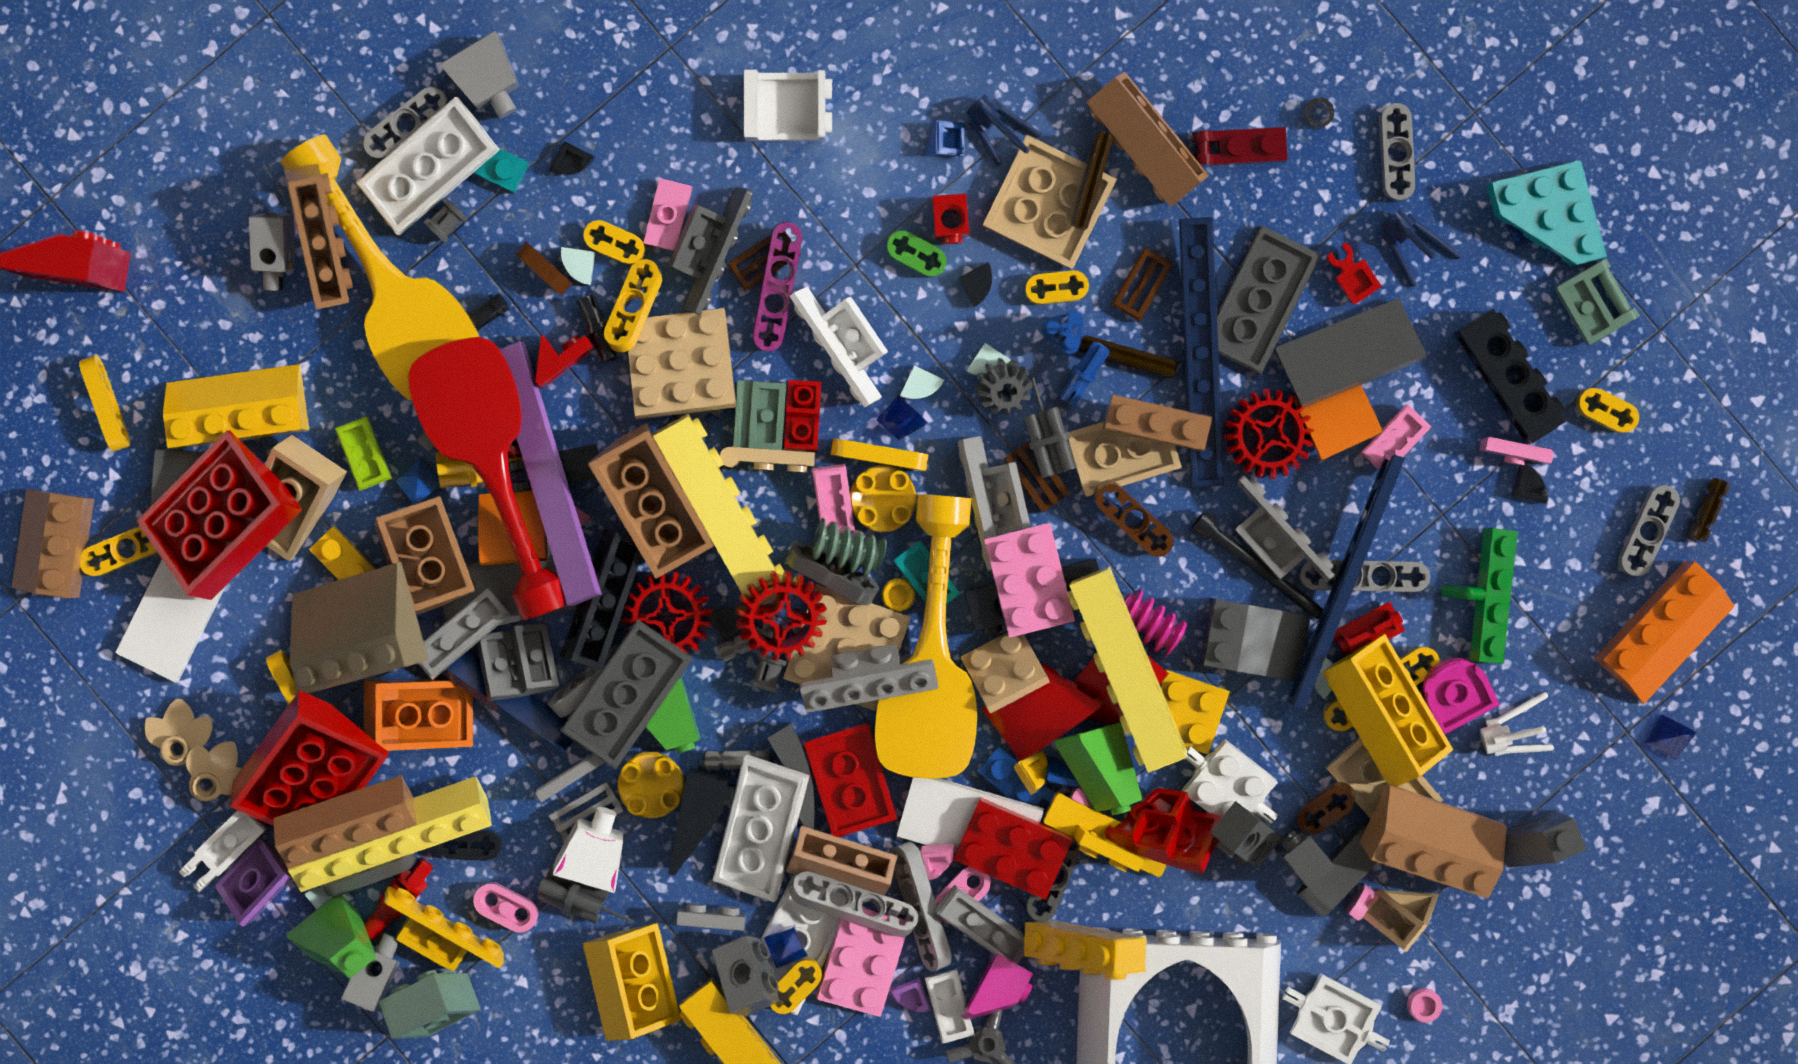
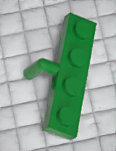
(1491, 595)

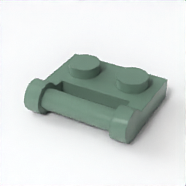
(1587, 306)

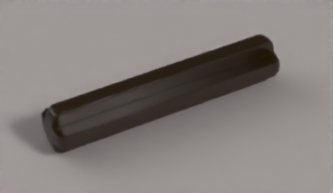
(1091, 180)
(1133, 357)

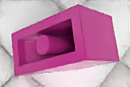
(999, 988)

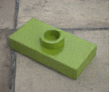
(363, 453)

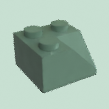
(429, 1004)

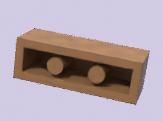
(1157, 423)
(841, 860)

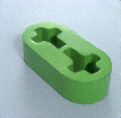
(912, 261)

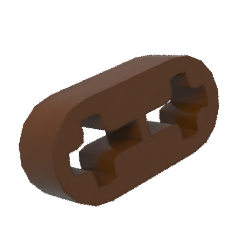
(543, 268)
(1330, 814)

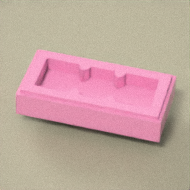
(667, 214)
(1397, 436)
(1516, 452)
(833, 495)

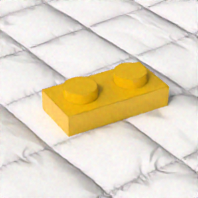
(340, 555)

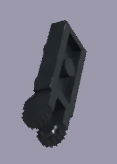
(574, 464)

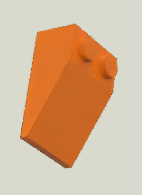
(418, 714)

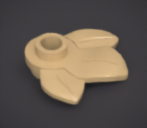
(180, 727)
(216, 765)

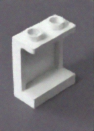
(786, 107)

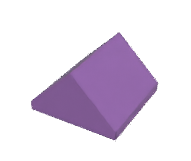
(253, 881)

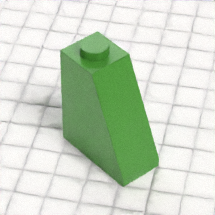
(675, 722)
(1102, 767)
(335, 937)

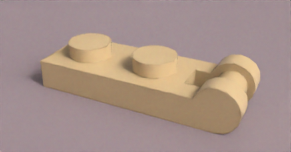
(765, 458)

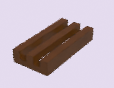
(752, 251)
(1127, 309)
(1053, 499)

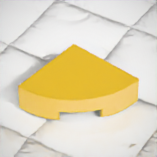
(1032, 771)

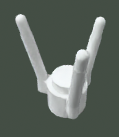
(1498, 738)

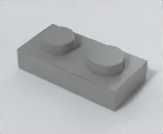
(697, 916)

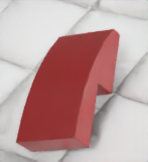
(802, 416)

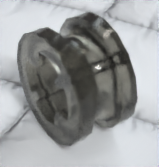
(1311, 105)

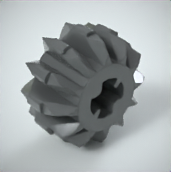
(1015, 386)

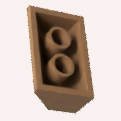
(51, 543)
(428, 552)

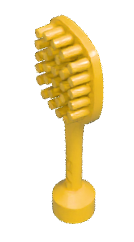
(405, 312)
(934, 729)

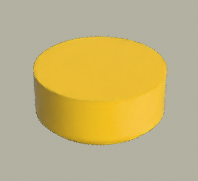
(898, 594)

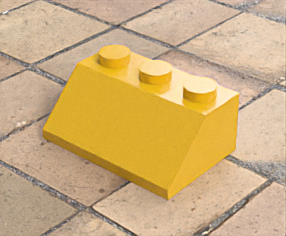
(631, 982)

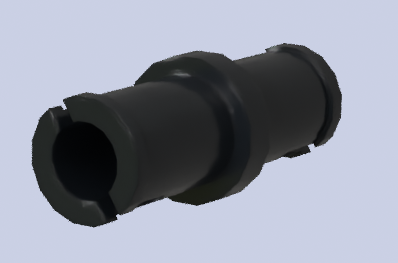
(595, 325)

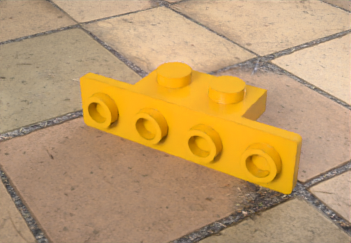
(1088, 830)
(436, 936)

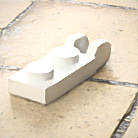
(225, 847)

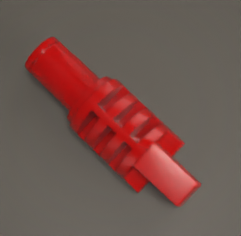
(411, 881)

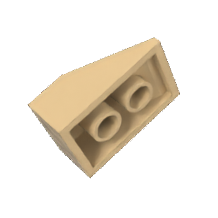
(311, 482)

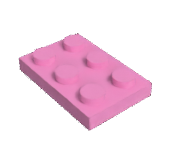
(1029, 580)
(860, 966)

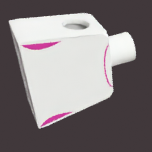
(592, 852)

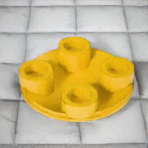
(883, 498)
(651, 785)

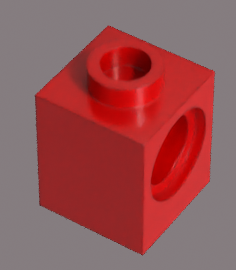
(955, 203)

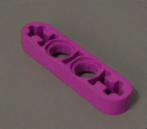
(779, 286)

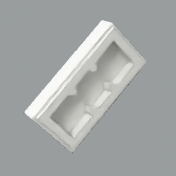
(948, 1005)

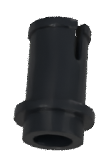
(488, 311)

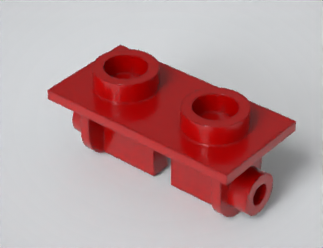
(1369, 627)

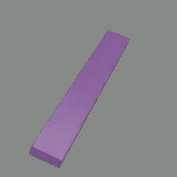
(551, 485)

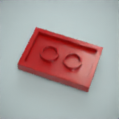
(850, 780)
(1013, 848)

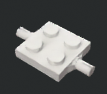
(1229, 777)
(1335, 1019)

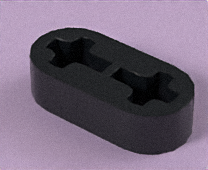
(473, 853)

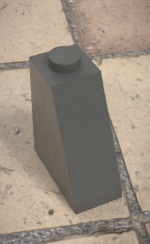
(1543, 841)

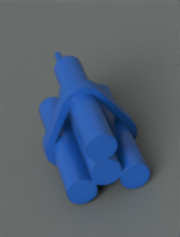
(1051, 328)

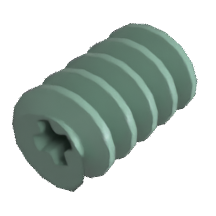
(848, 547)

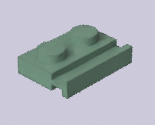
(759, 415)

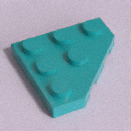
(1552, 211)

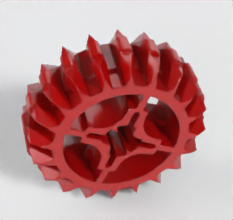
(1243, 418)
(664, 586)
(795, 618)

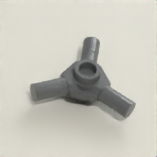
(985, 1045)

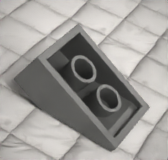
(1254, 639)

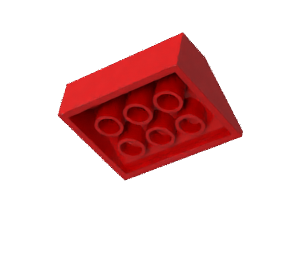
(72, 259)
(218, 517)
(305, 761)

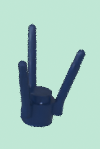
(986, 114)
(1404, 226)

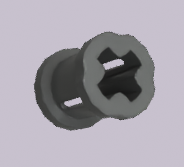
(445, 220)
(767, 673)

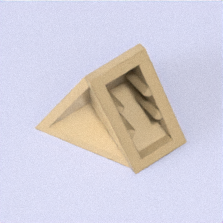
(1401, 914)

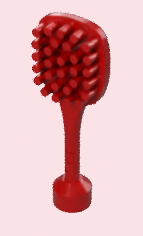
(473, 416)

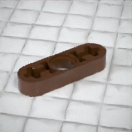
(1122, 496)

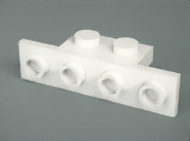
(846, 339)

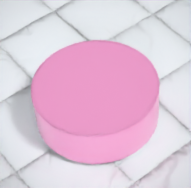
(1424, 1005)

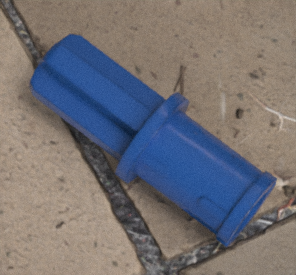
(1084, 373)

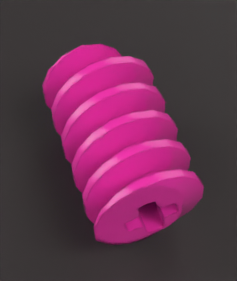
(1153, 623)

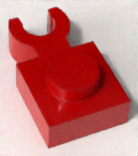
(1356, 279)

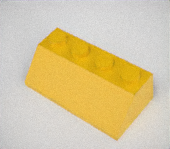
(243, 402)
(1387, 711)

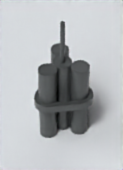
(1049, 440)
(575, 897)

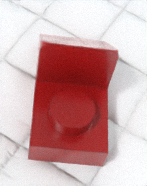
(553, 364)

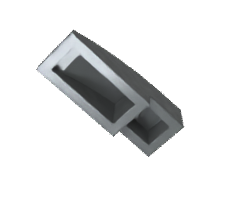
(793, 756)

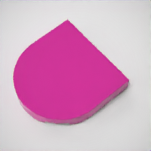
(1457, 693)

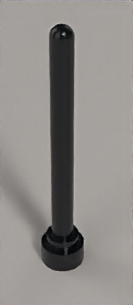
(1207, 527)

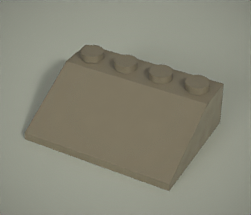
(354, 629)

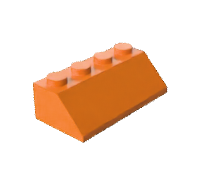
(1665, 630)

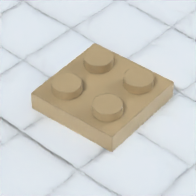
(1004, 670)

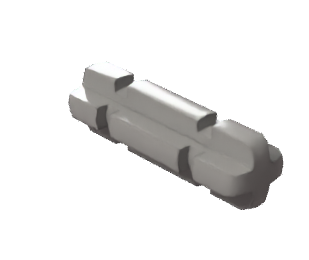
(729, 649)
(731, 759)

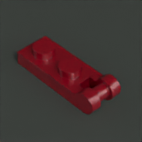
(1241, 146)

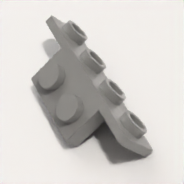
(994, 493)
(1275, 539)
(868, 677)

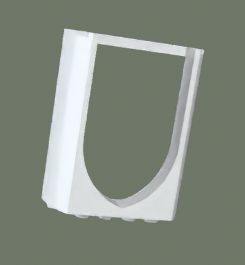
(1243, 964)

